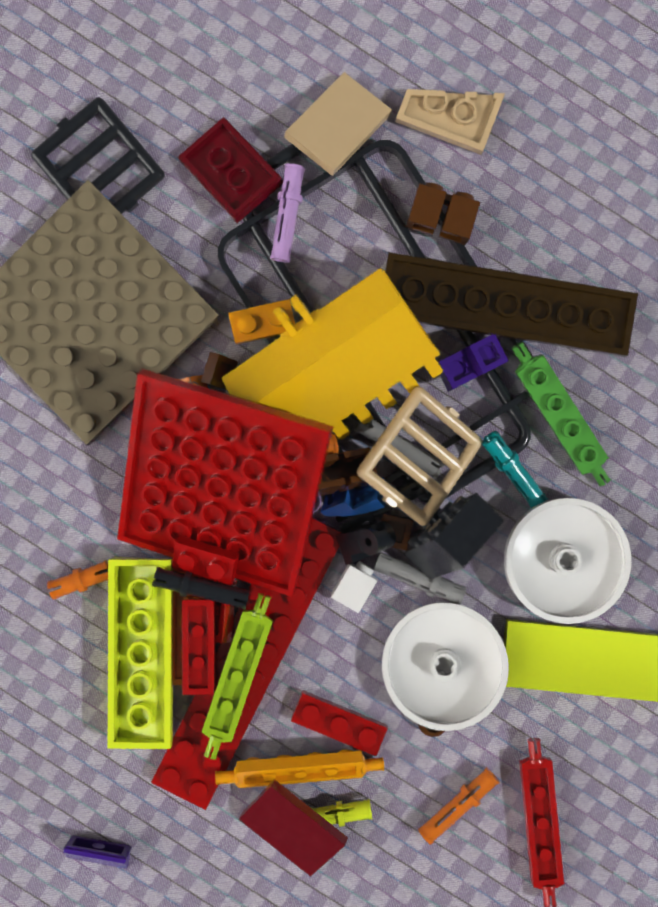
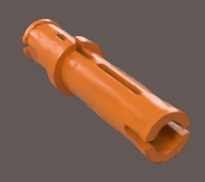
(431, 830)

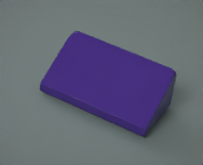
(98, 851)

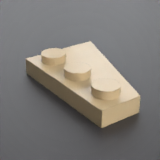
(451, 116)

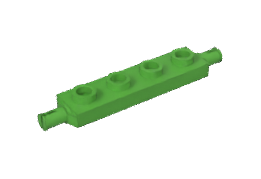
(561, 414)

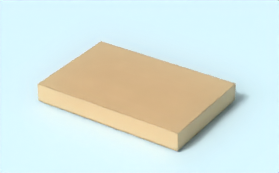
(338, 123)

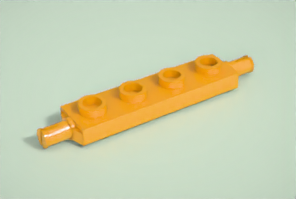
(299, 769)

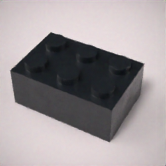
(453, 536)

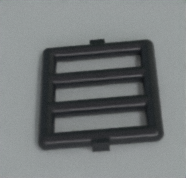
(116, 129)

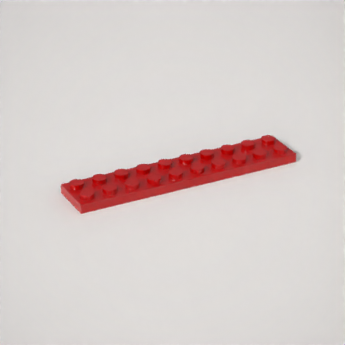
(184, 767)

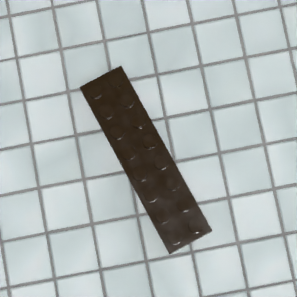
(515, 305)

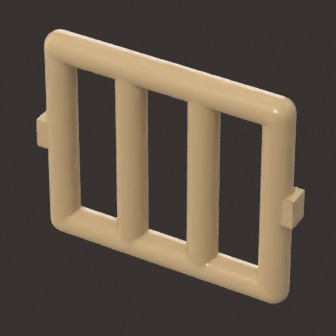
(384, 447)

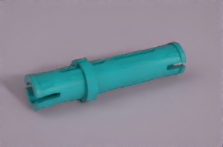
(508, 462)

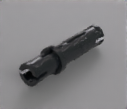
(405, 489)
(200, 587)

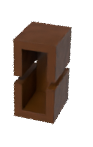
(458, 217)
(343, 473)

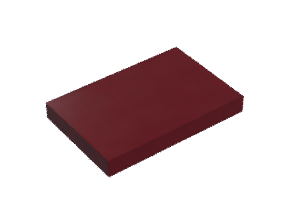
(230, 169)
(293, 828)

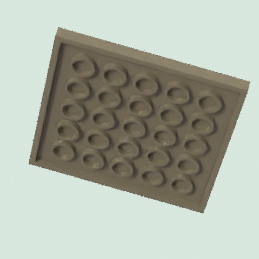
(91, 310)

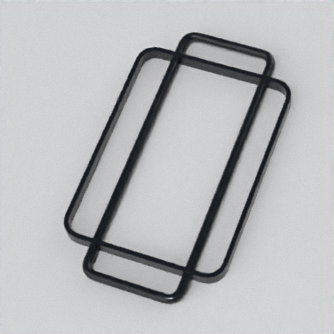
(252, 224)

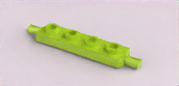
(237, 676)

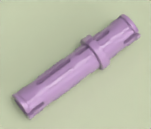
(287, 213)

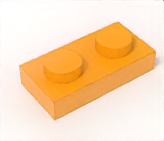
(258, 322)

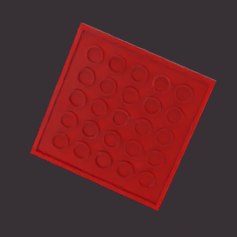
(221, 477)

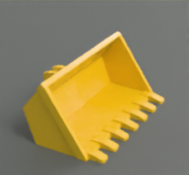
(339, 356)

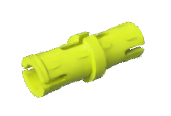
(345, 812)

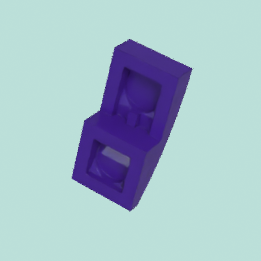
(472, 362)

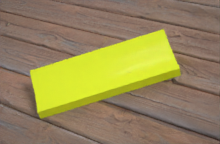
(139, 655)
(582, 660)

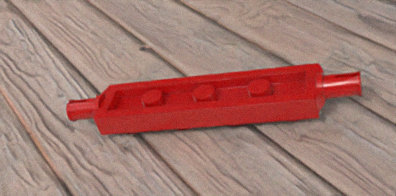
(541, 822)

